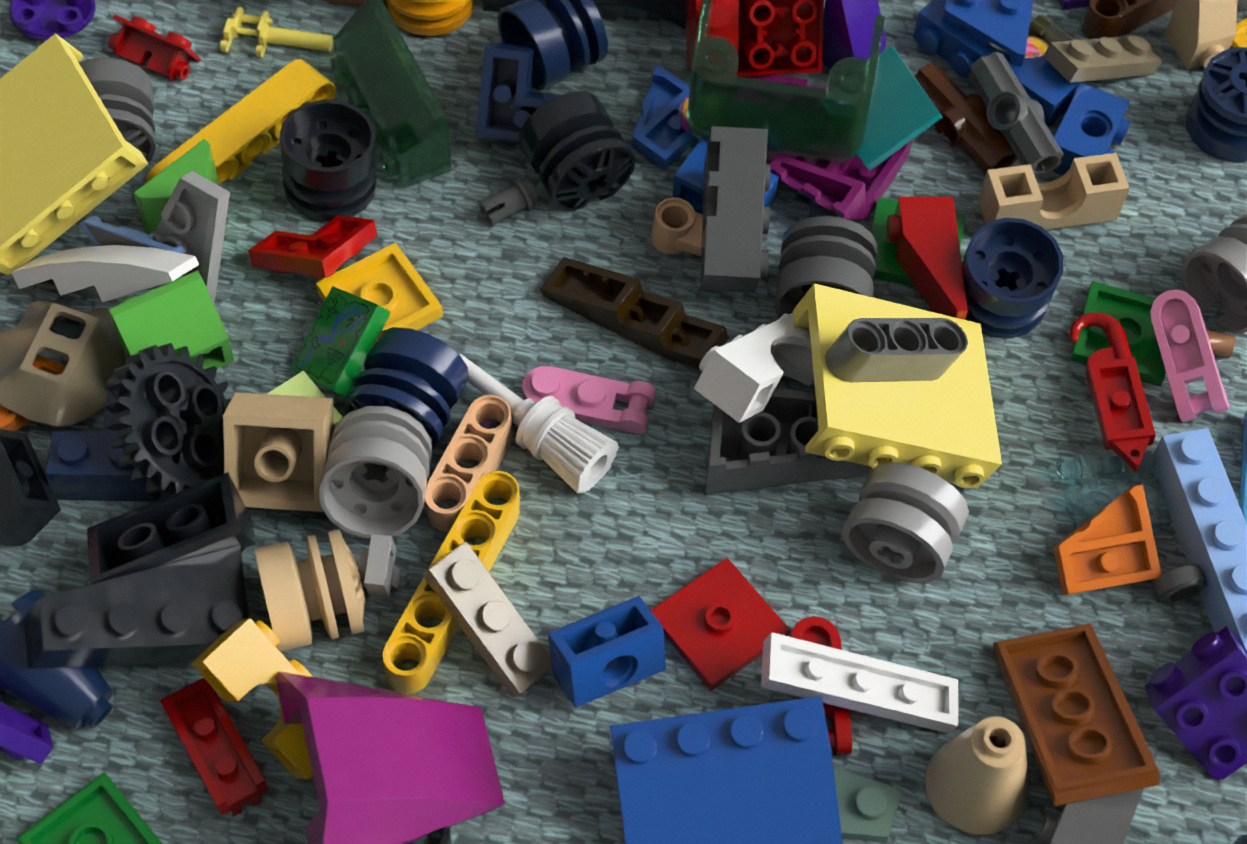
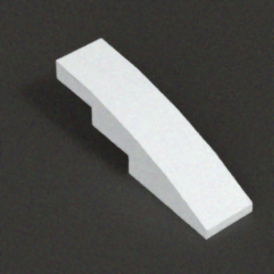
(110, 268)

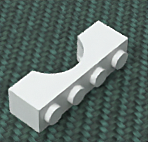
(748, 368)

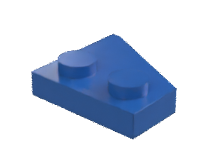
(994, 22)
(659, 130)

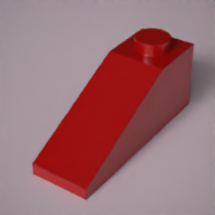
(930, 251)

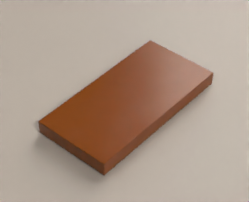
(1075, 715)

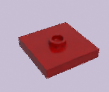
(718, 623)

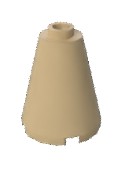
(980, 778)

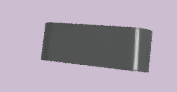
(895, 349)

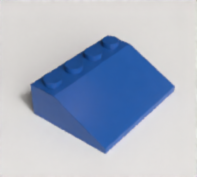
(729, 777)

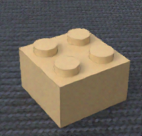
(277, 449)

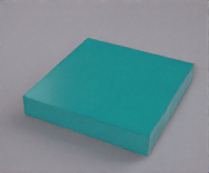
(897, 110)

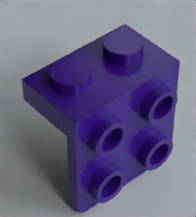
(1207, 701)

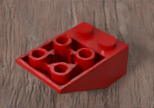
(767, 34)

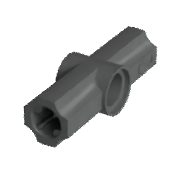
(1003, 97)

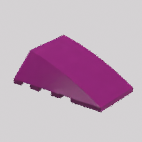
(840, 187)
(389, 761)

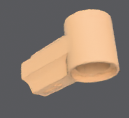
(686, 236)

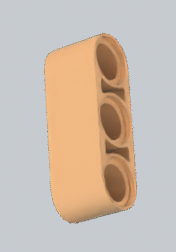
(468, 443)

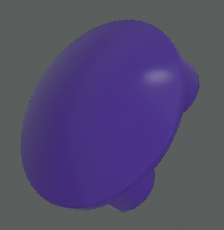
(46, 17)

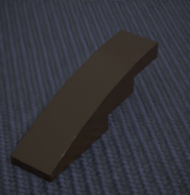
(627, 310)

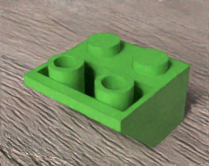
(174, 314)

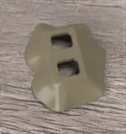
(80, 388)

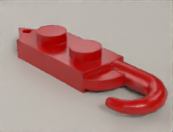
(1117, 391)

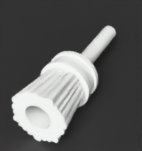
(553, 433)

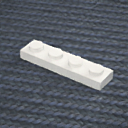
(859, 683)

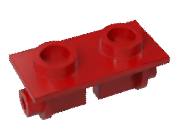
(139, 38)

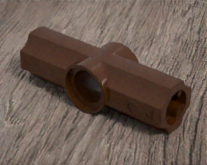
(965, 120)

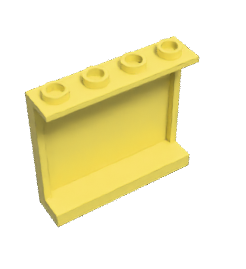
(55, 151)
(925, 424)

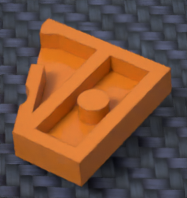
(1109, 547)

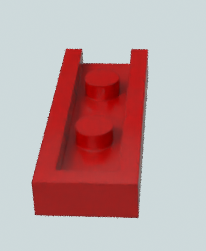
(215, 747)

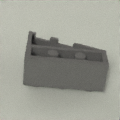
(734, 210)

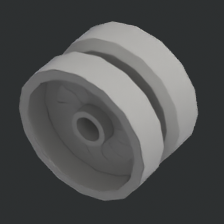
(905, 522)

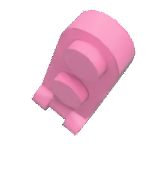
(1187, 354)
(593, 397)

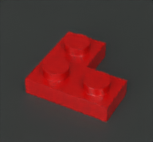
(316, 253)

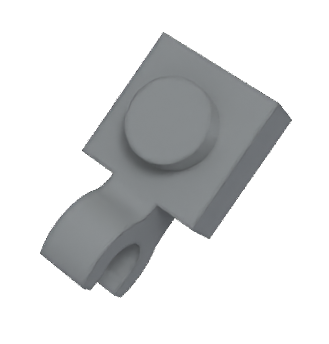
(378, 567)

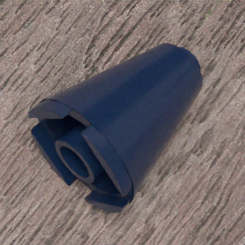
(66, 693)

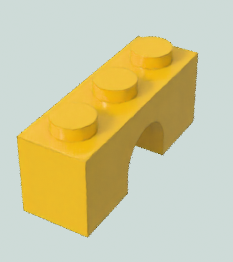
(249, 658)

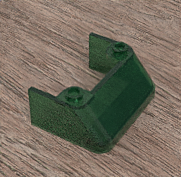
(797, 117)

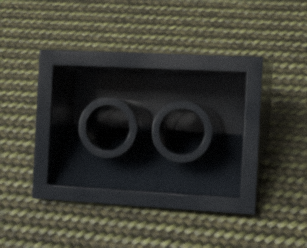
(171, 530)

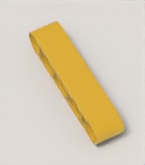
(255, 120)
(429, 644)

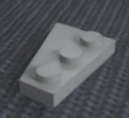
(197, 221)

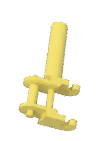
(271, 35)

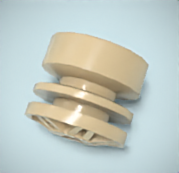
(310, 590)

